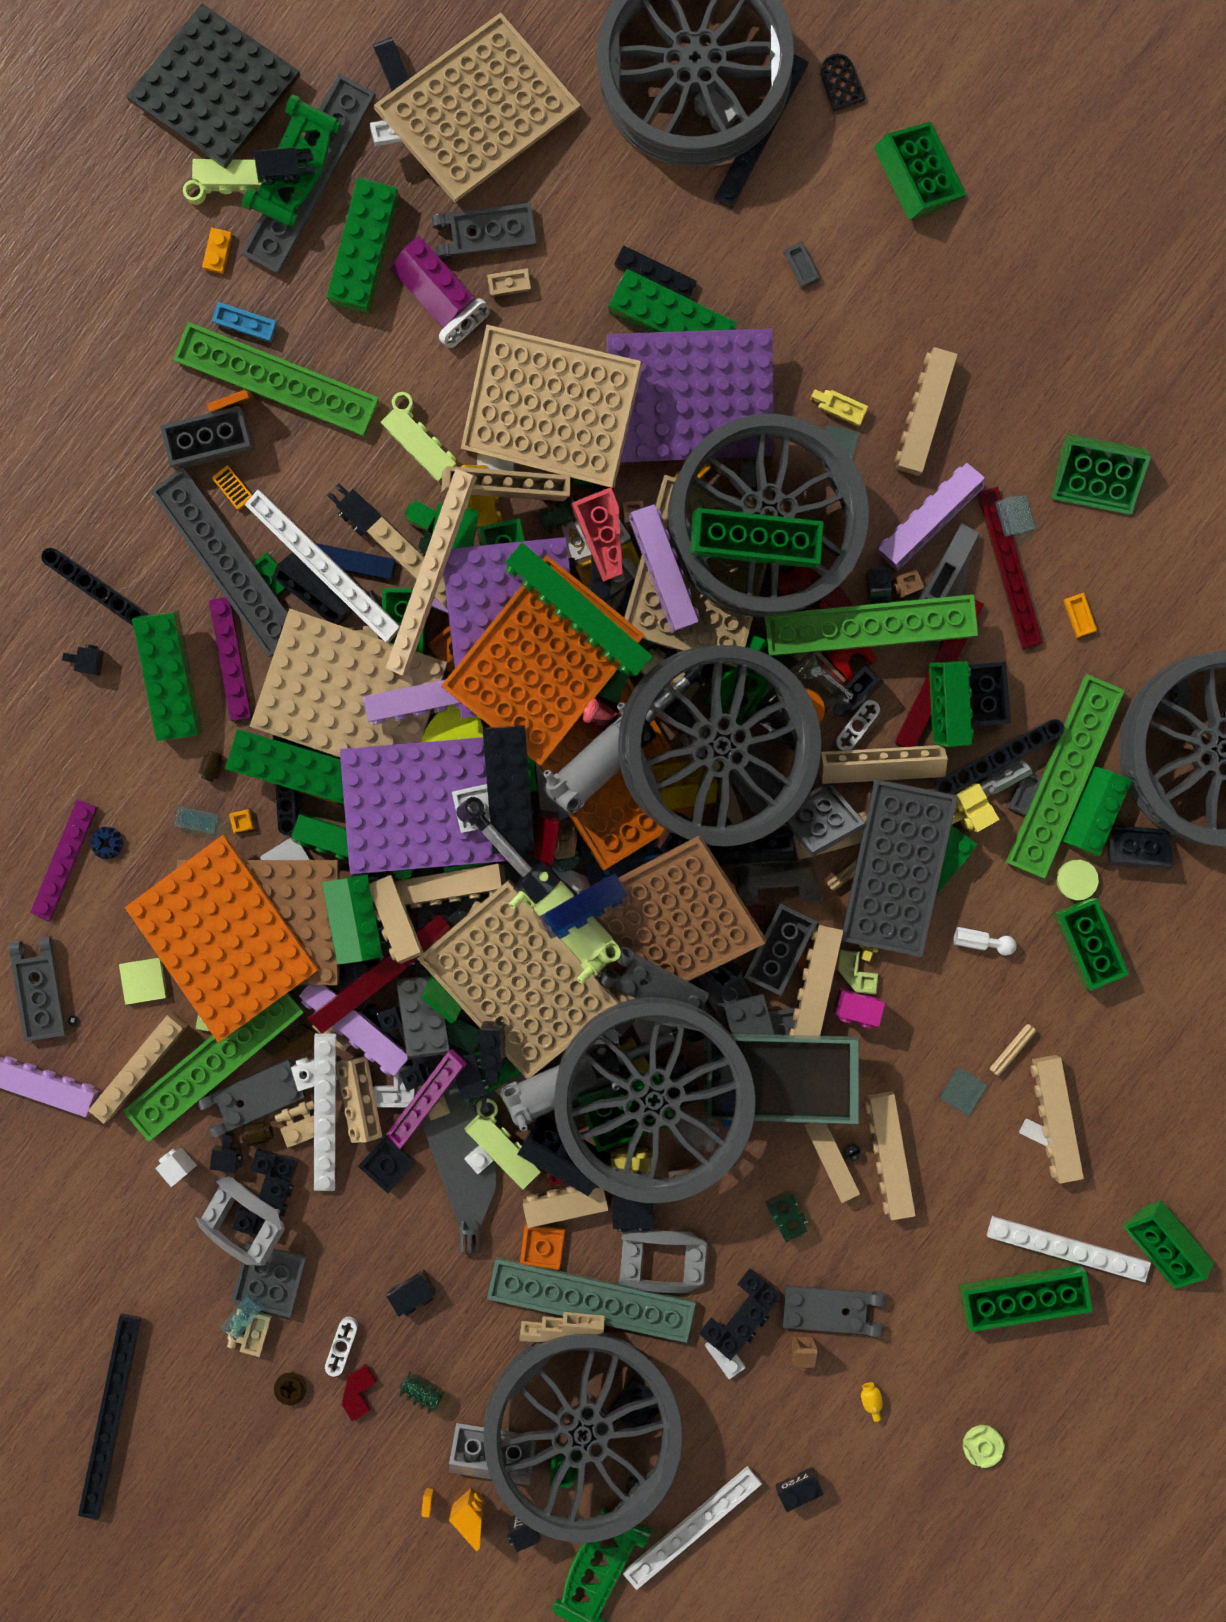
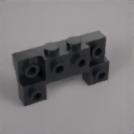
(423, 1067)
(274, 1191)
(747, 1318)

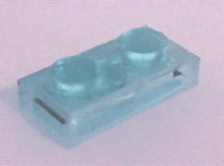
(196, 820)
(241, 1317)

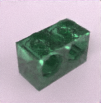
(782, 1218)

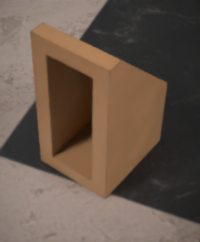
(804, 1352)

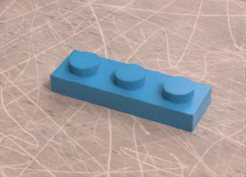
(244, 322)

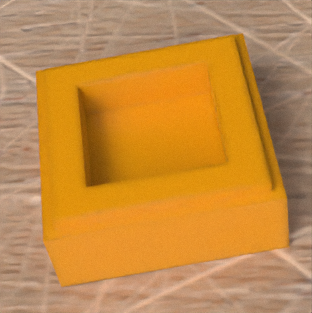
(241, 821)
(427, 1502)

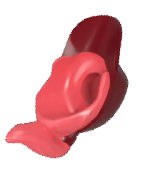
(600, 713)

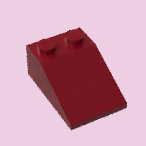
(545, 834)

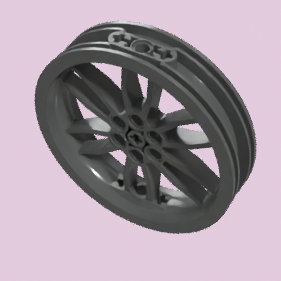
(693, 150)
(843, 478)
(800, 720)
(1144, 787)
(635, 1184)
(641, 1498)

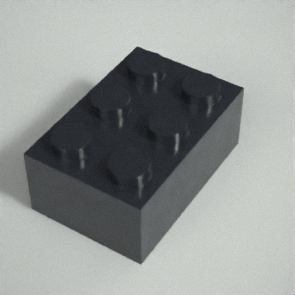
(989, 694)

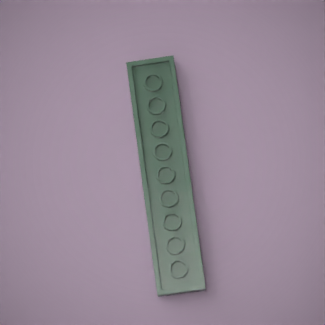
(567, 1292)

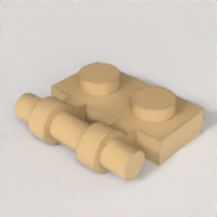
(300, 1130)
(254, 1335)

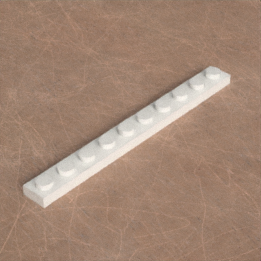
(323, 566)

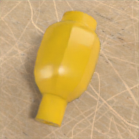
(872, 1400)

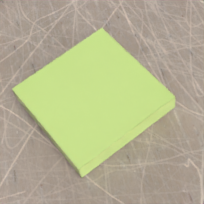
(143, 980)

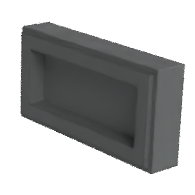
(801, 265)
(1024, 794)

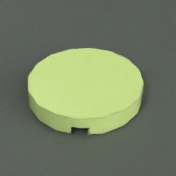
(1077, 879)
(983, 1446)

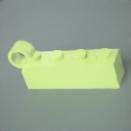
(212, 177)
(415, 440)
(500, 1147)

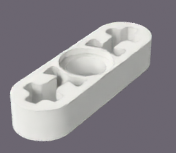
(471, 309)
(852, 740)
(331, 1358)

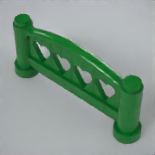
(304, 119)
(607, 1575)

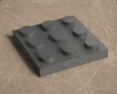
(824, 820)
(273, 1284)

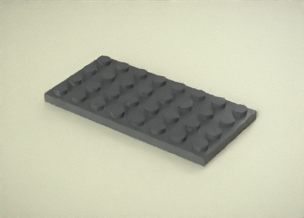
(898, 867)

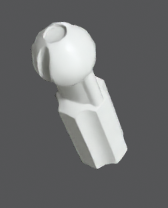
(981, 940)

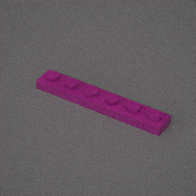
(230, 659)
(64, 859)
(426, 1099)

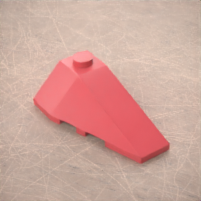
(600, 527)

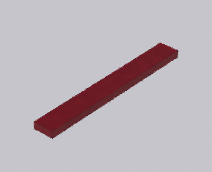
(1010, 571)
(921, 706)
(373, 979)

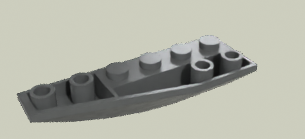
(952, 569)

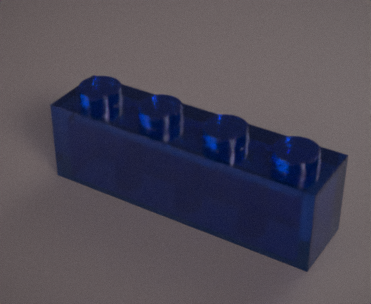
(583, 906)

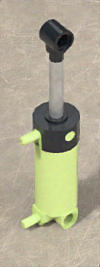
(543, 891)

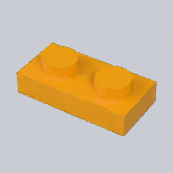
(217, 250)

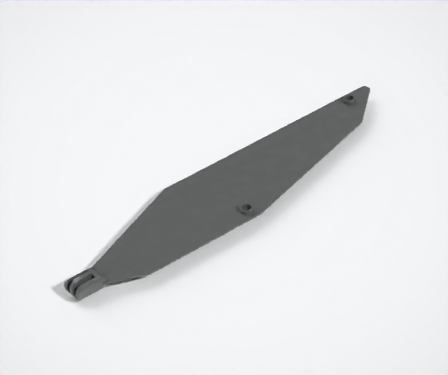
(450, 1143)

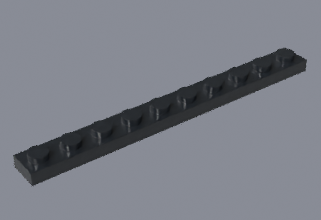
(109, 1416)

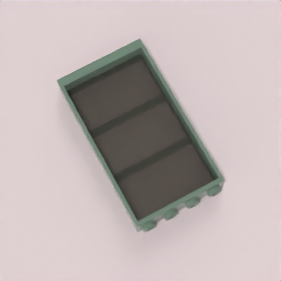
(792, 1078)

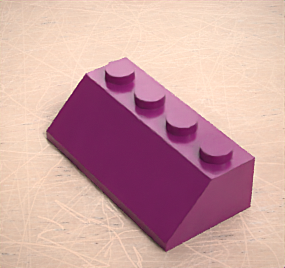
(431, 282)

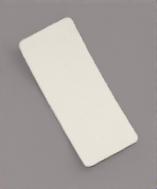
(1033, 1131)

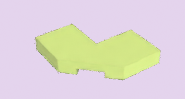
(859, 981)

